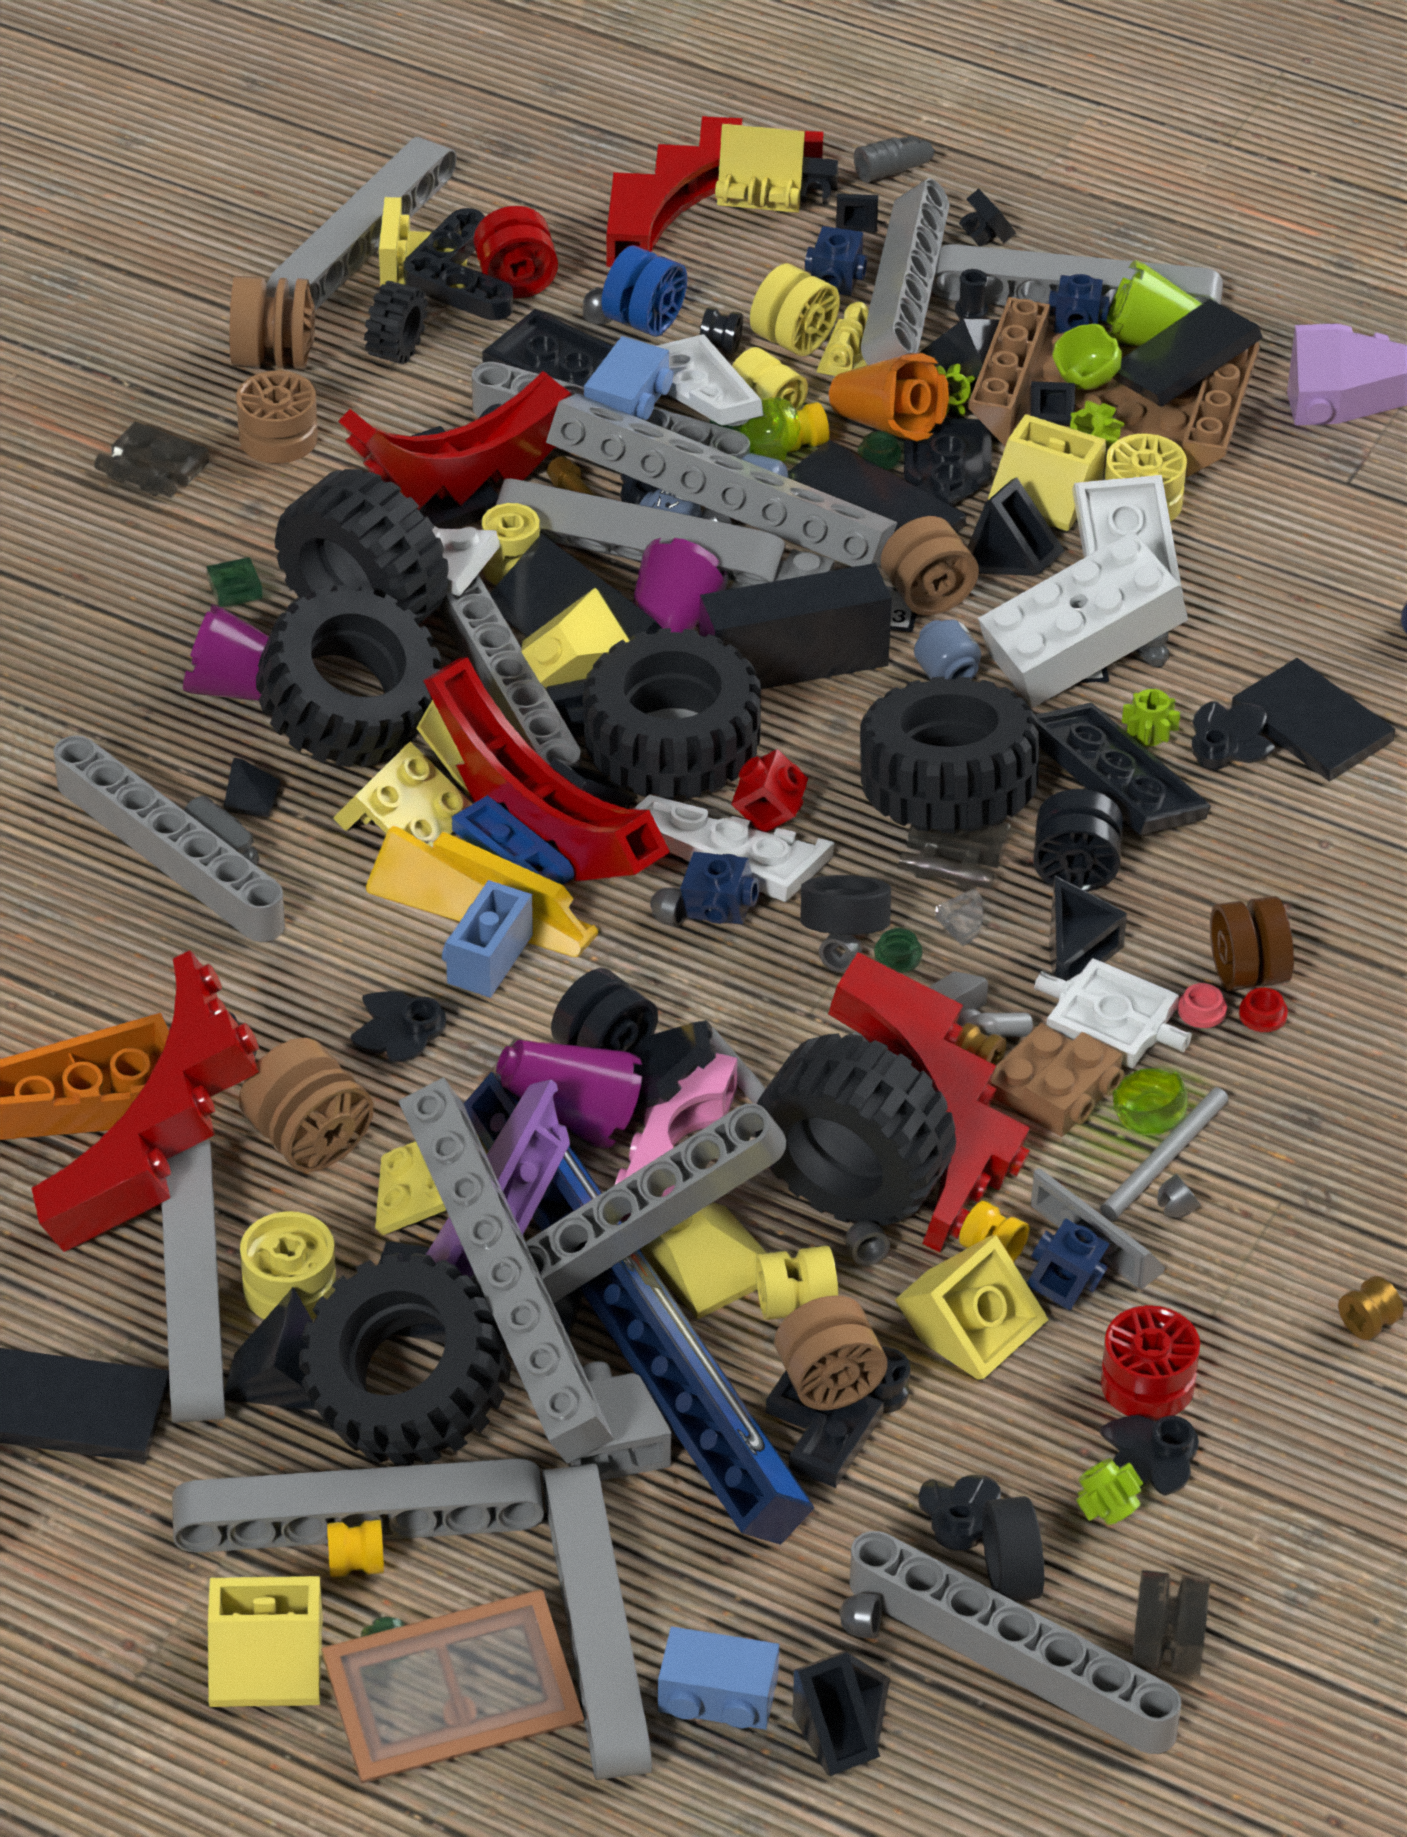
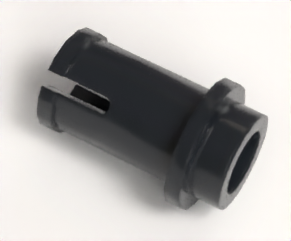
(972, 295)

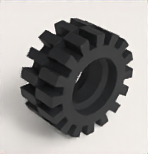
(395, 322)

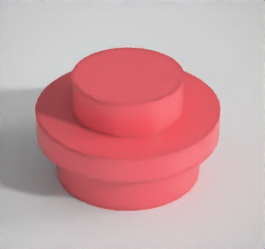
(1202, 1006)

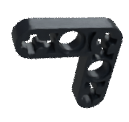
(438, 270)

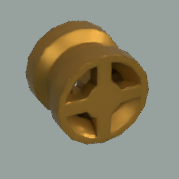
(986, 1047)
(1370, 1308)

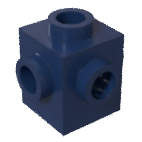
(838, 258)
(1078, 302)
(719, 888)
(1068, 1263)

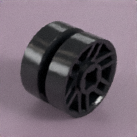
(1078, 839)
(603, 1013)

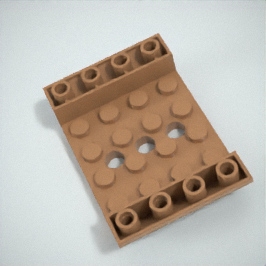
(1022, 352)

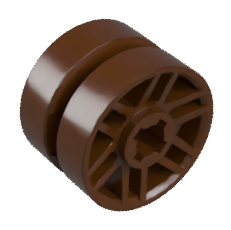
(1251, 943)

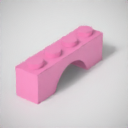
(701, 1101)

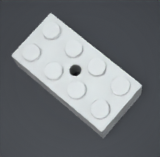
(1083, 618)

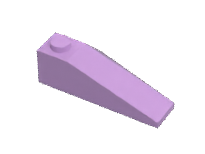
(1344, 374)

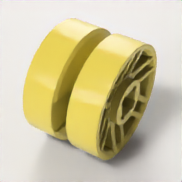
(794, 309)
(1150, 456)
(283, 1254)

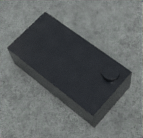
(805, 624)

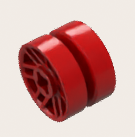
(517, 249)
(1150, 1362)

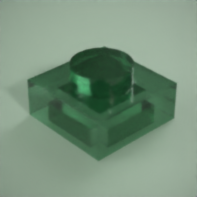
(234, 582)

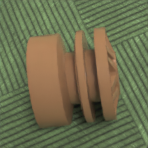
(270, 322)
(306, 1105)

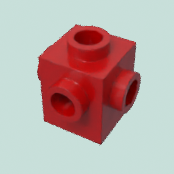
(769, 790)

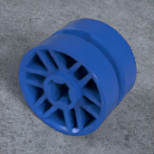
(644, 290)

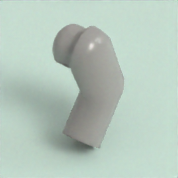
(1001, 1024)

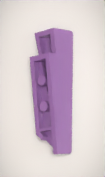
(523, 1163)

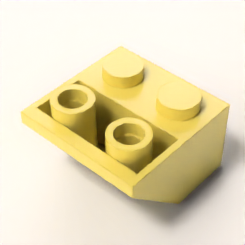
(1048, 463)
(264, 1641)

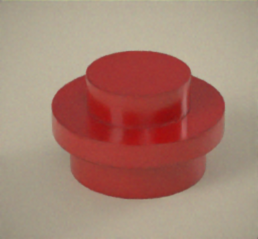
(1263, 1010)

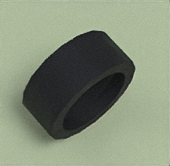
(845, 904)
(1013, 1548)

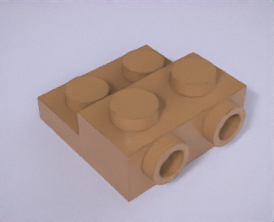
(1057, 1077)

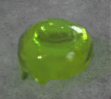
(775, 431)
(1151, 1101)

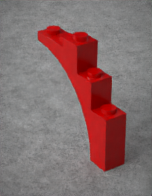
(683, 176)
(459, 461)
(497, 762)
(925, 1030)
(169, 1115)

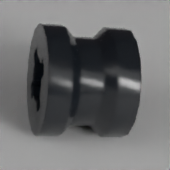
(723, 329)
(895, 1385)

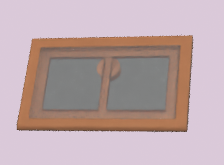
(451, 1685)

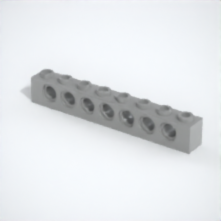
(719, 481)
(506, 1271)

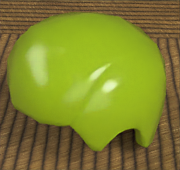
(1087, 356)

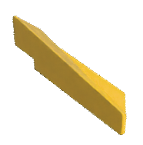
(454, 872)

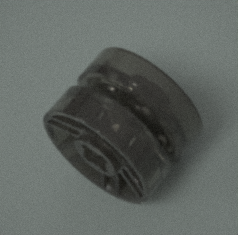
(1170, 1622)

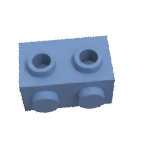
(631, 378)
(488, 939)
(718, 1678)

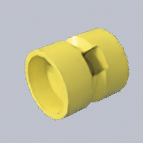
(770, 377)
(516, 529)
(792, 1281)

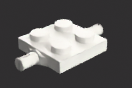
(1114, 1010)

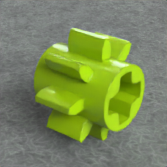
(960, 387)
(1097, 422)
(1151, 717)
(1109, 1491)

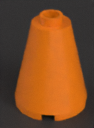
(893, 395)

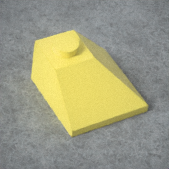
(573, 641)
(706, 1260)
(973, 1308)

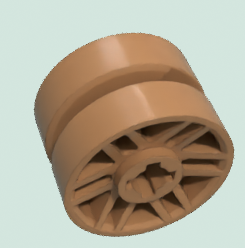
(277, 416)
(929, 565)
(830, 1352)

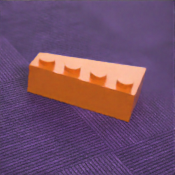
(79, 1081)

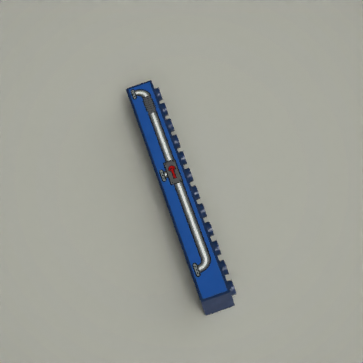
(668, 1356)

